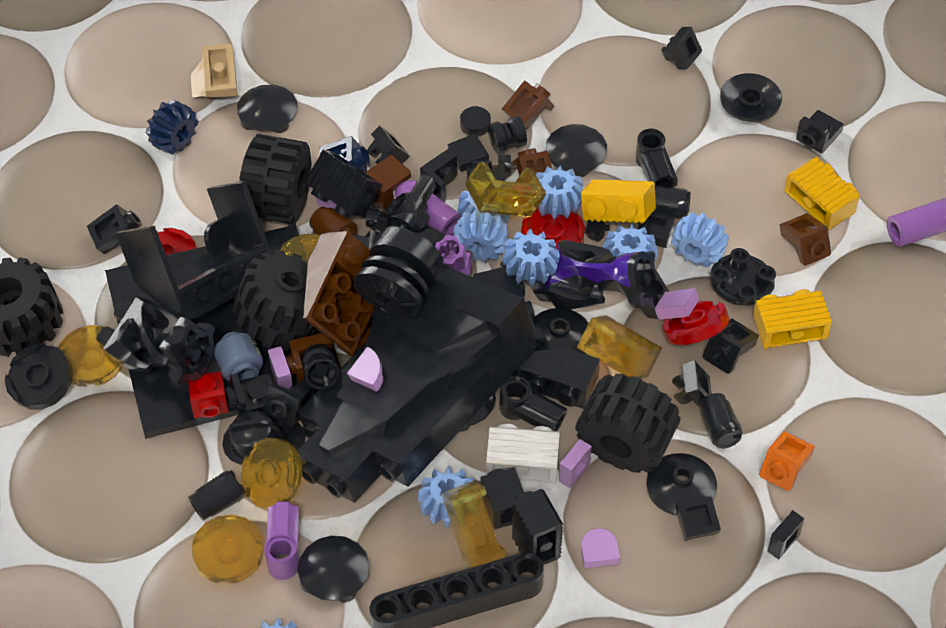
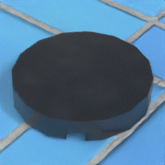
(39, 376)

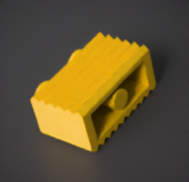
(822, 192)
(618, 200)
(792, 318)

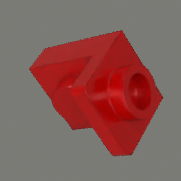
(208, 395)

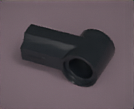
(654, 159)
(531, 406)

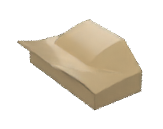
(215, 73)

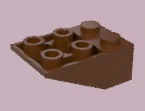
(330, 293)

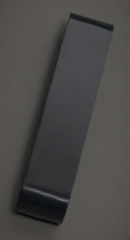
(468, 582)

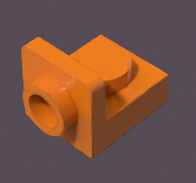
(785, 460)

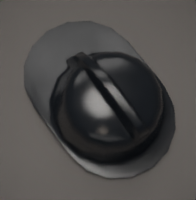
(254, 426)

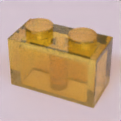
(619, 347)

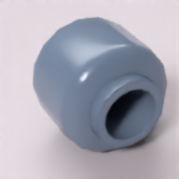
(238, 355)

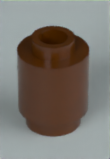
(329, 220)

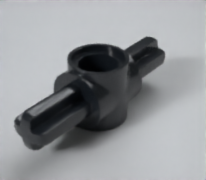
(411, 208)

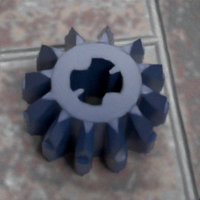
(171, 126)

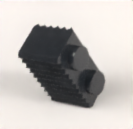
(342, 184)
(537, 526)

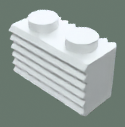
(529, 451)

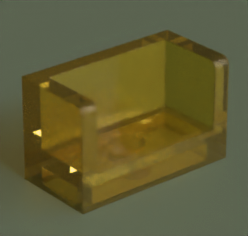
(505, 197)
(472, 524)

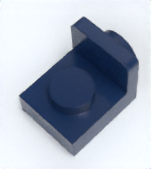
(349, 150)

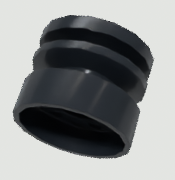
(398, 272)

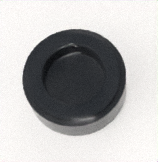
(475, 120)

